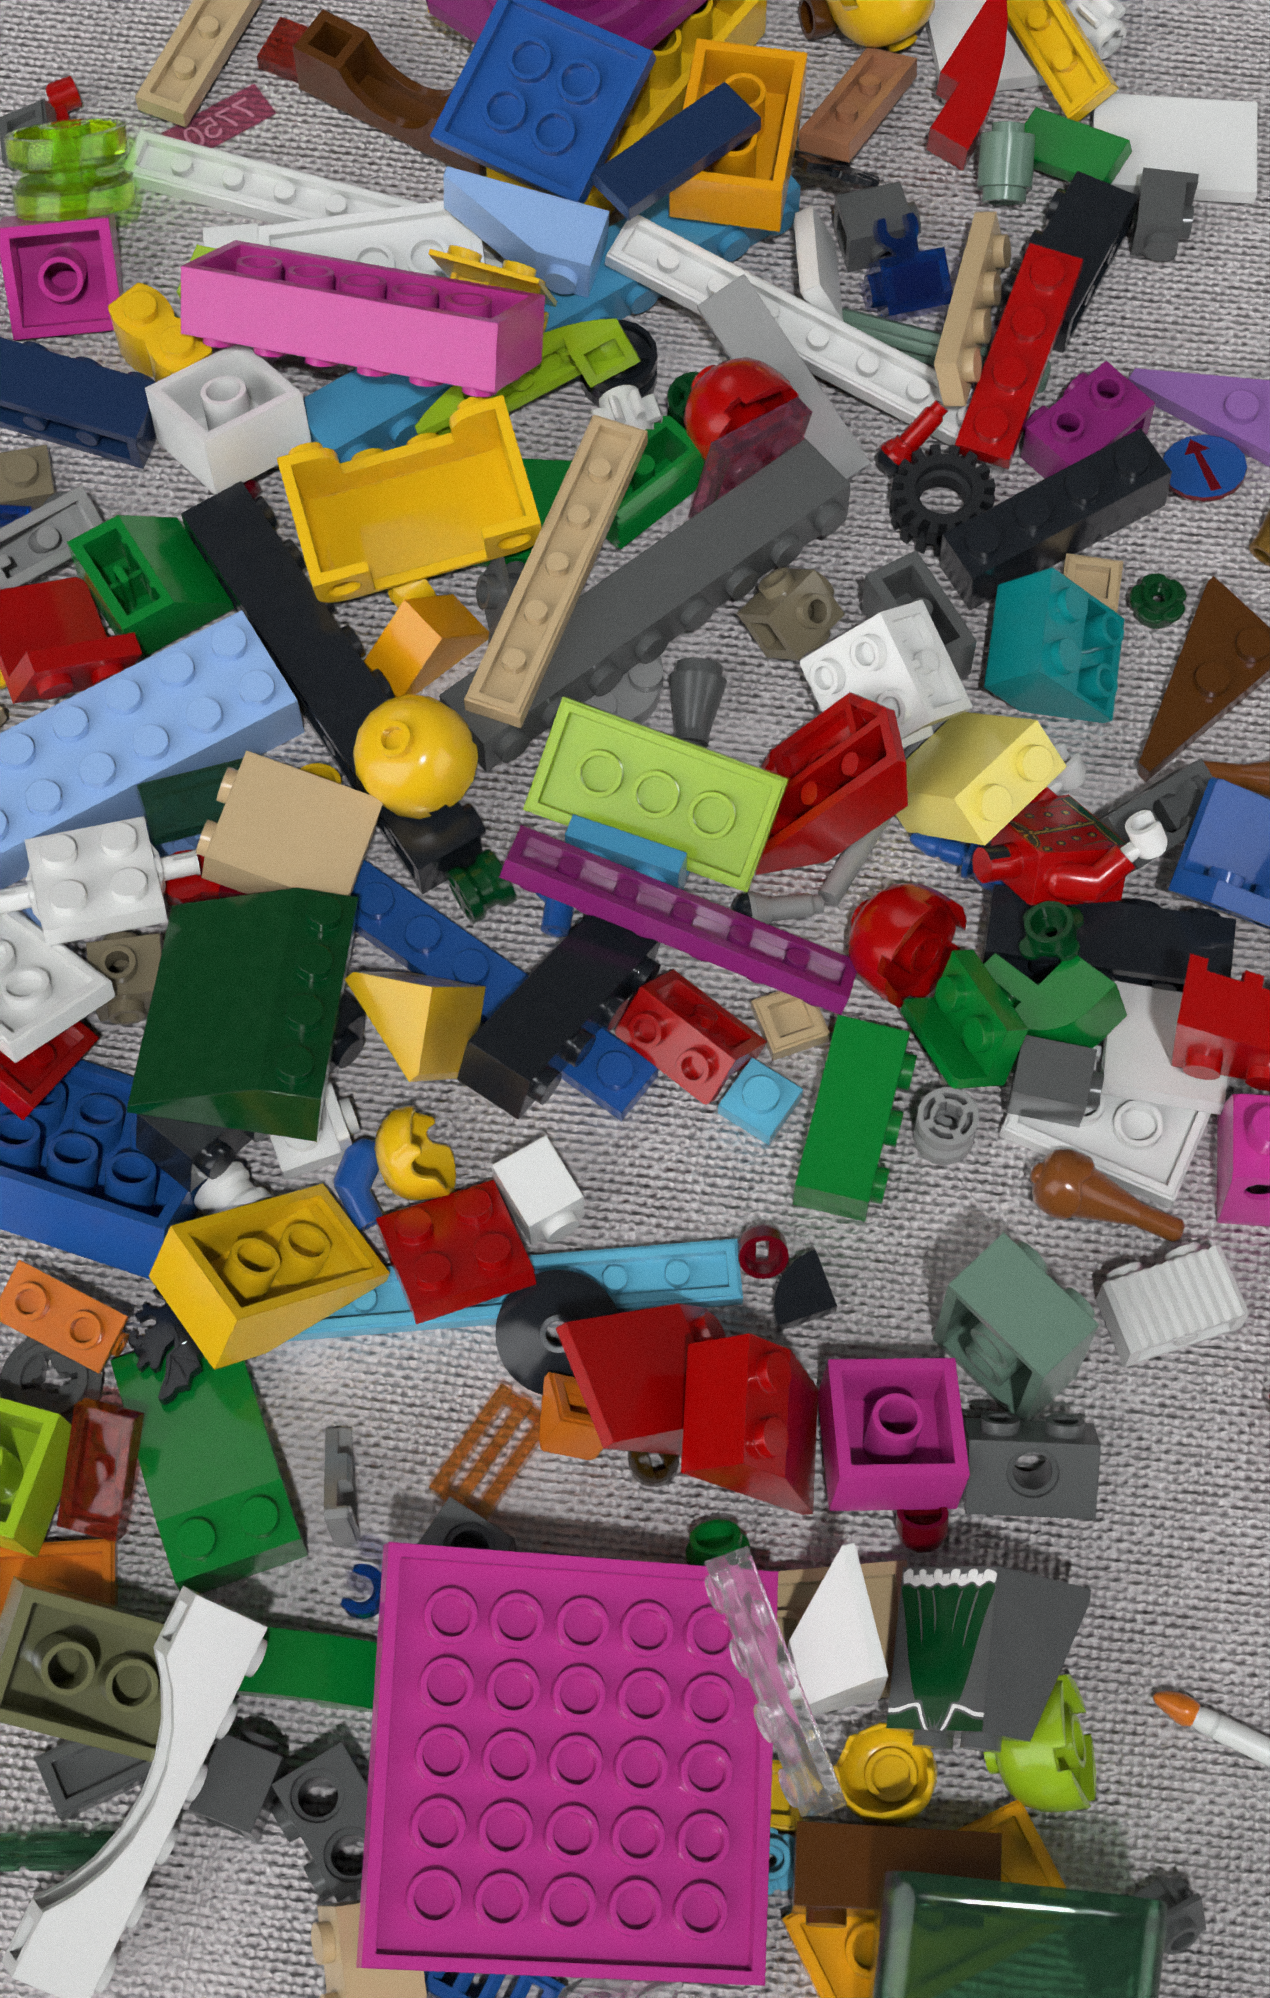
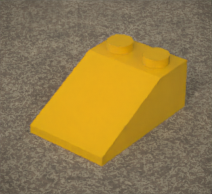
(263, 1272)

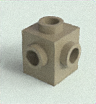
(791, 613)
(132, 967)

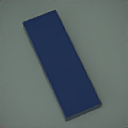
(676, 151)

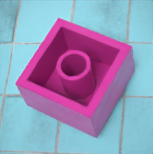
(892, 1434)

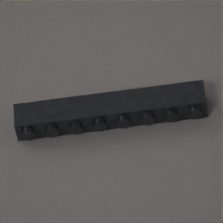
(319, 665)

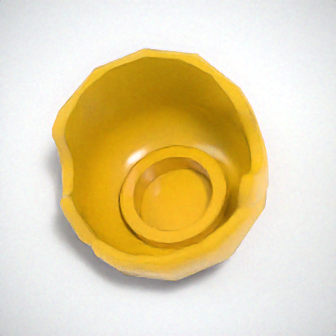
(410, 1160)
(885, 1775)

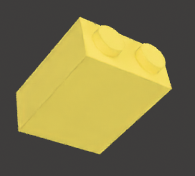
(977, 776)

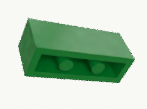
(854, 1119)

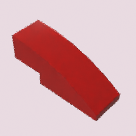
(970, 86)

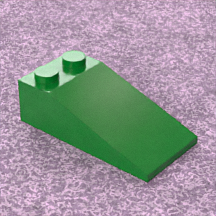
(211, 1475)

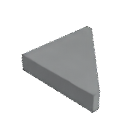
(340, 1487)

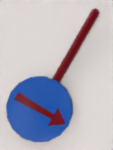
(1205, 467)

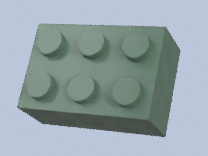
(1015, 1327)

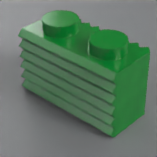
(662, 479)

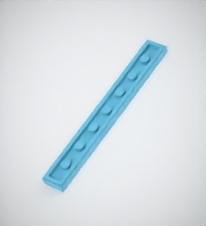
(634, 1278)

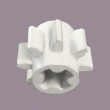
(1101, 23)
(627, 407)

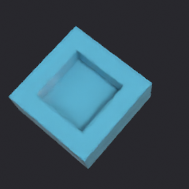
(760, 1101)

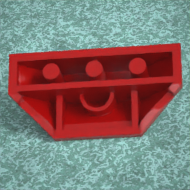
(842, 783)

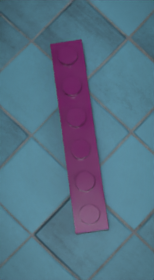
(679, 920)

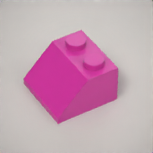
(60, 275)

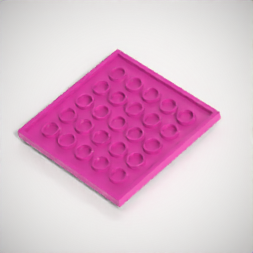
(562, 1773)

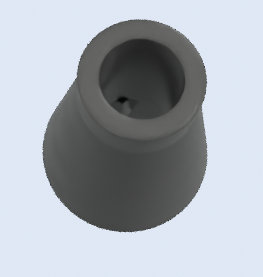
(696, 696)

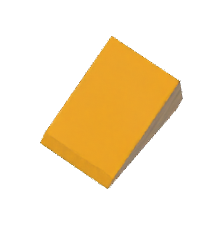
(424, 642)

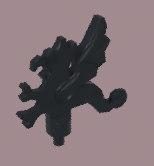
(837, 169)
(181, 1361)

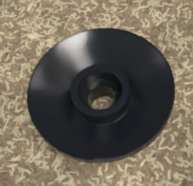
(528, 1313)

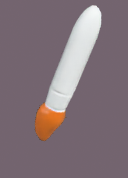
(1188, 1712)

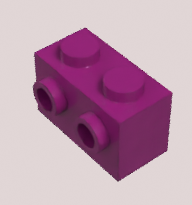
(1087, 418)

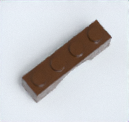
(350, 73)

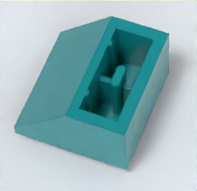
(1054, 649)

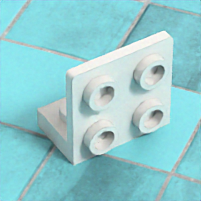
(893, 662)

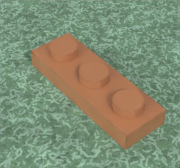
(857, 104)

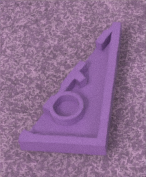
(1214, 404)

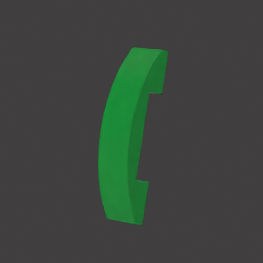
(315, 1669)

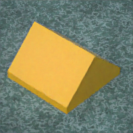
(421, 1019)

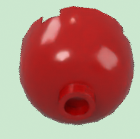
(730, 397)
(904, 940)

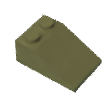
(79, 1669)

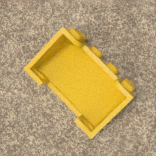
(413, 506)

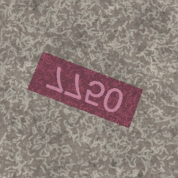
(225, 119)

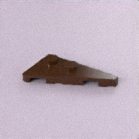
(1216, 670)

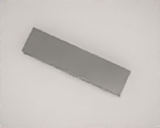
(751, 331)

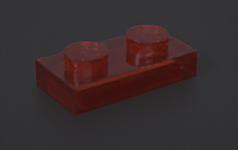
(100, 1469)

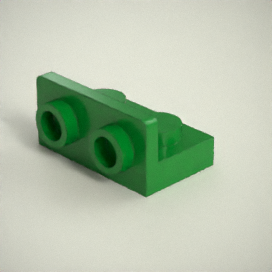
(967, 1024)

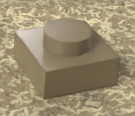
(26, 477)

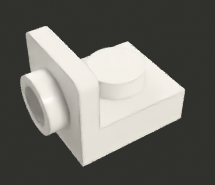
(333, 1138)

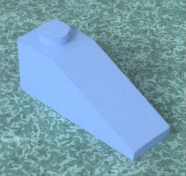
(532, 228)

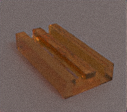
(521, 1410)

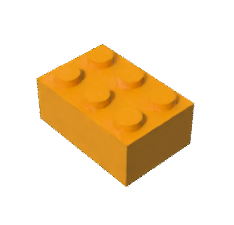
(752, 179)

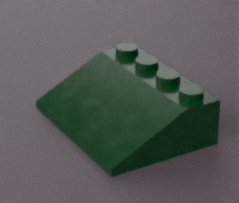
(246, 1012)

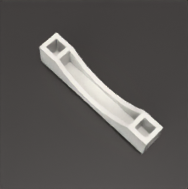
(75, 1925)

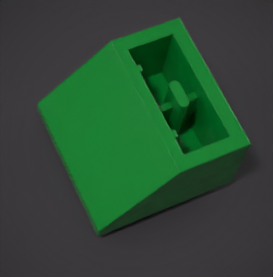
(148, 579)

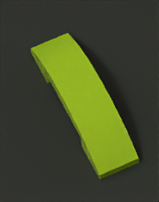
(586, 348)

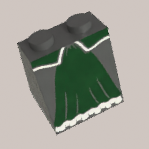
(978, 1653)

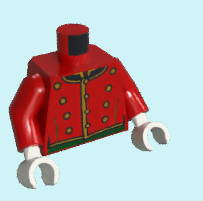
(1063, 850)

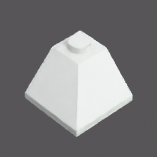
(838, 1641)

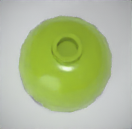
(1058, 1763)

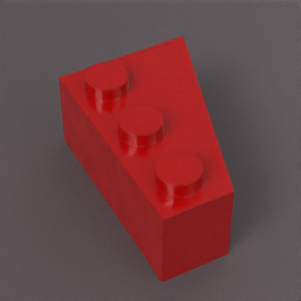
(1223, 1026)

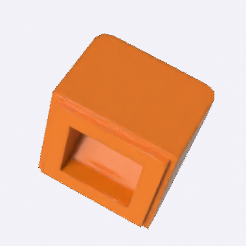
(566, 1421)

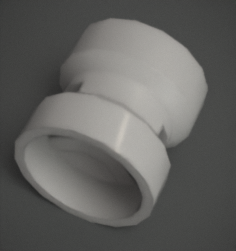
(940, 1137)

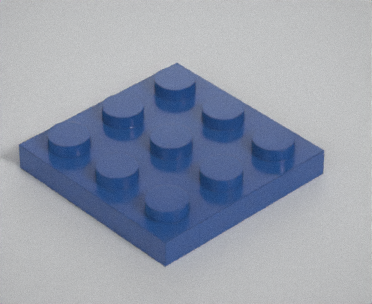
(543, 97)

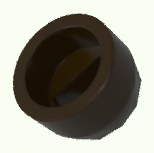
(643, 1472)

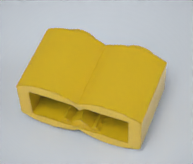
(152, 335)

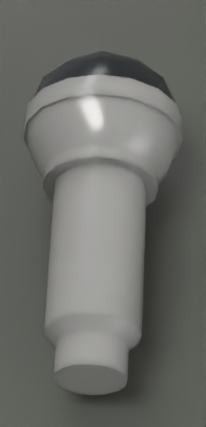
(777, 908)

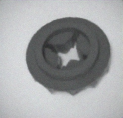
(28, 1367)

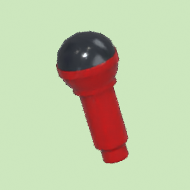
(901, 447)

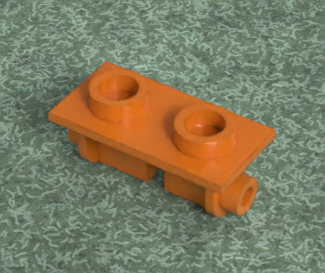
(62, 1317)

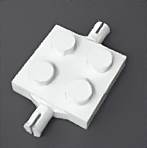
(96, 881)

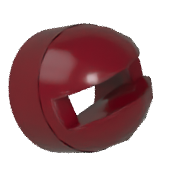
(777, 1251)
(922, 1529)

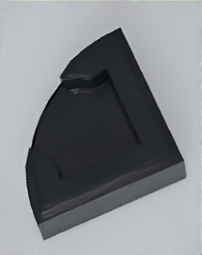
(803, 1293)

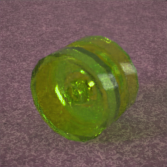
(70, 169)

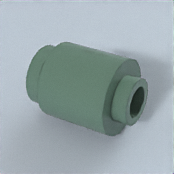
(1006, 163)

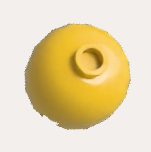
(881, 21)
(415, 755)

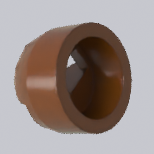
(816, 19)

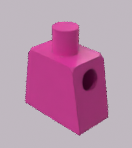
(1243, 1160)

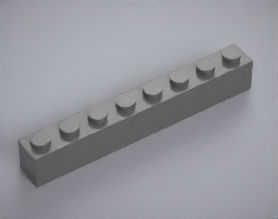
(673, 589)

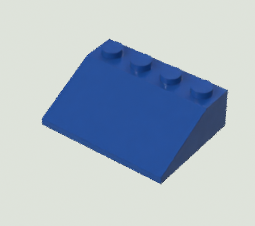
(80, 1179)

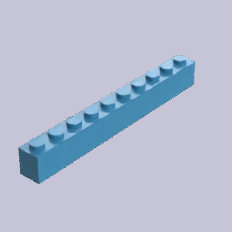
(383, 411)

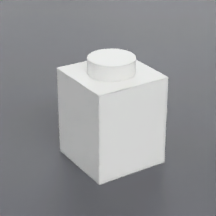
(539, 1192)

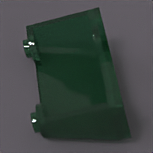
(1012, 1940)

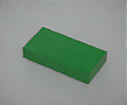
(1071, 146)

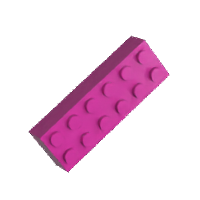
(362, 316)

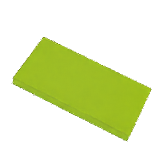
(657, 790)

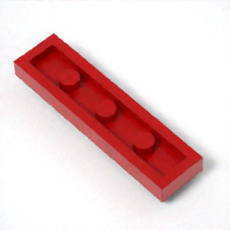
(1019, 355)

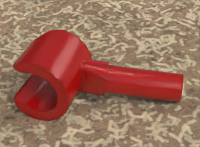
(63, 97)

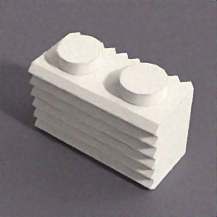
(1170, 1303)

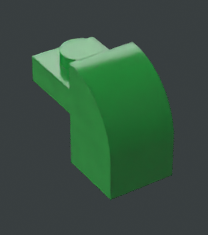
(1068, 1006)

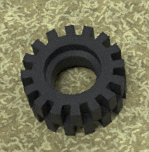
(932, 472)

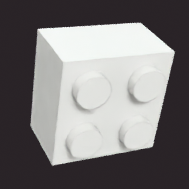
(228, 417)

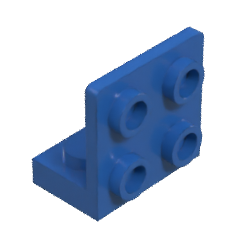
(1228, 854)

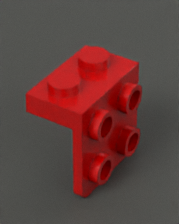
(57, 641)

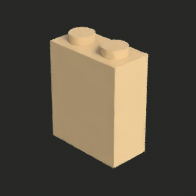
(286, 830)

